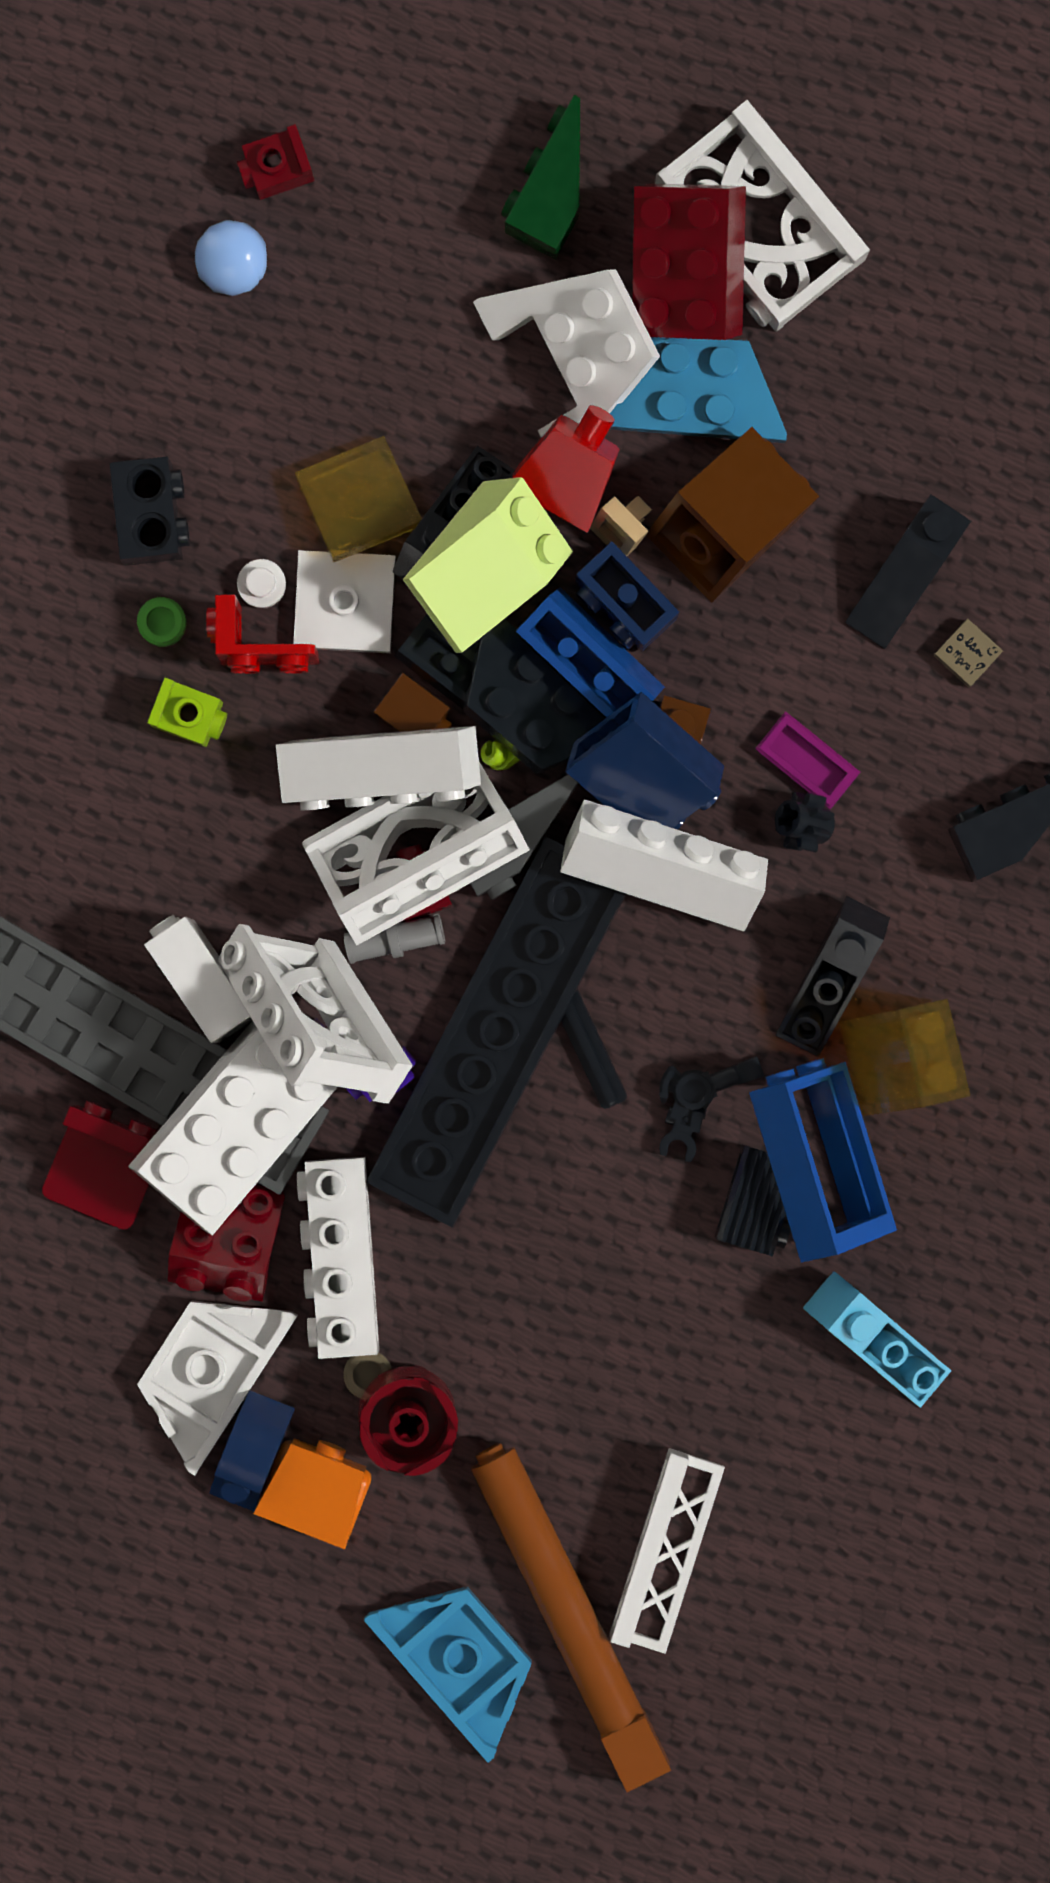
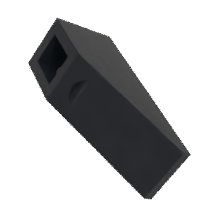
(477, 468)
(1003, 834)
(833, 975)

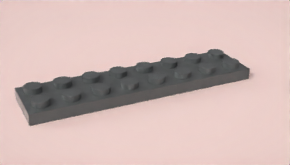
(112, 1036)

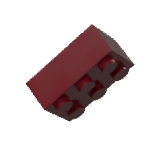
(689, 260)

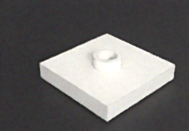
(345, 602)

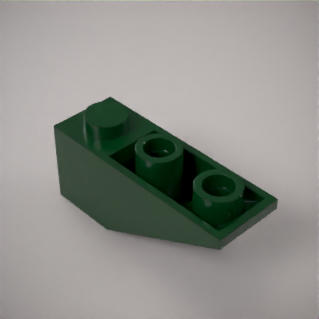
(549, 200)

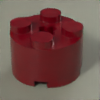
(393, 1443)

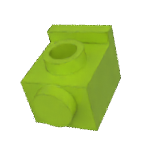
(167, 709)

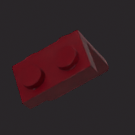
(93, 1166)
(237, 1253)

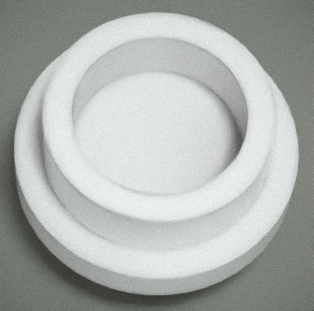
(261, 583)

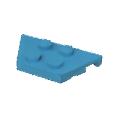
(702, 392)
(458, 1659)

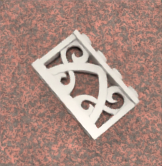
(828, 229)
(401, 887)
(356, 1046)

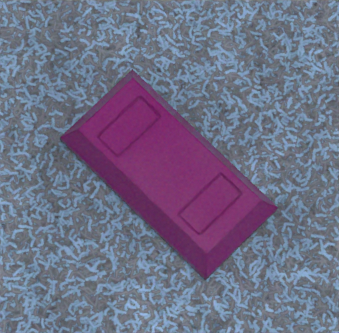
(807, 759)

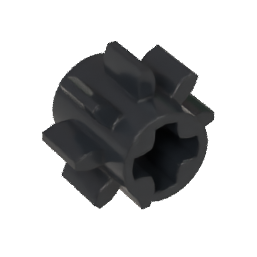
(804, 822)

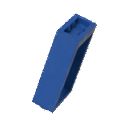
(847, 1152)

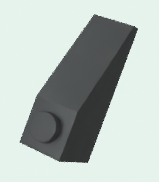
(533, 819)

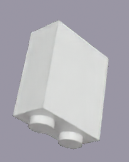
(197, 977)

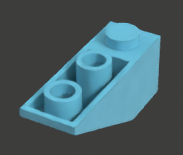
(876, 1339)

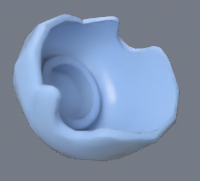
(231, 257)

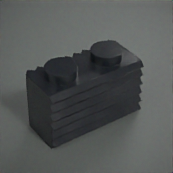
(753, 1206)

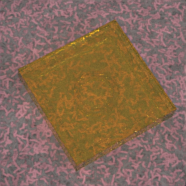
(358, 499)

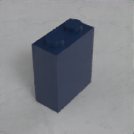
(646, 765)

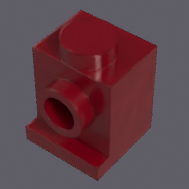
(289, 174)

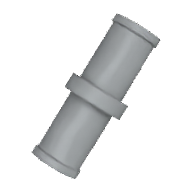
(398, 938)

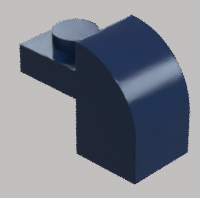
(251, 1450)

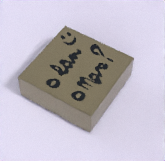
(968, 653)

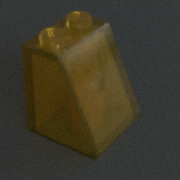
(905, 1058)

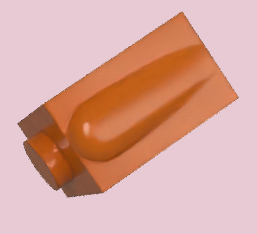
(315, 1491)

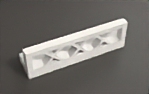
(650, 1545)

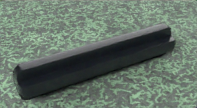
(592, 1054)

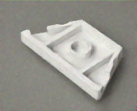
(209, 1370)

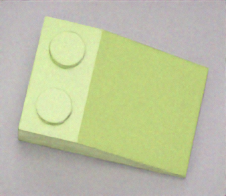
(487, 561)

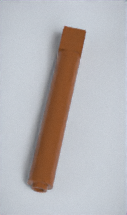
(570, 1617)

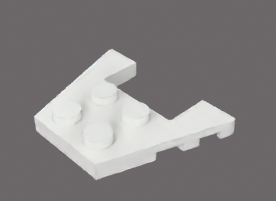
(588, 330)

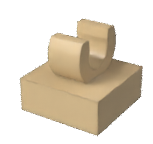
(621, 523)

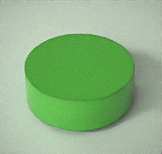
(161, 622)

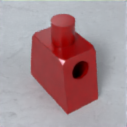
(572, 466)

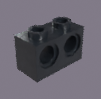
(137, 513)

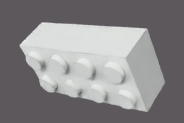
(228, 1132)

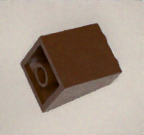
(731, 513)

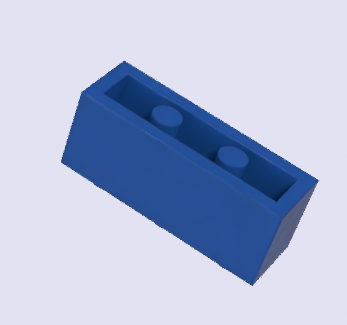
(586, 654)

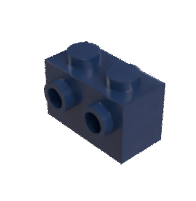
(625, 597)

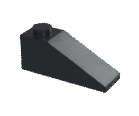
(908, 571)

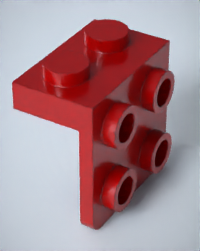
(225, 630)

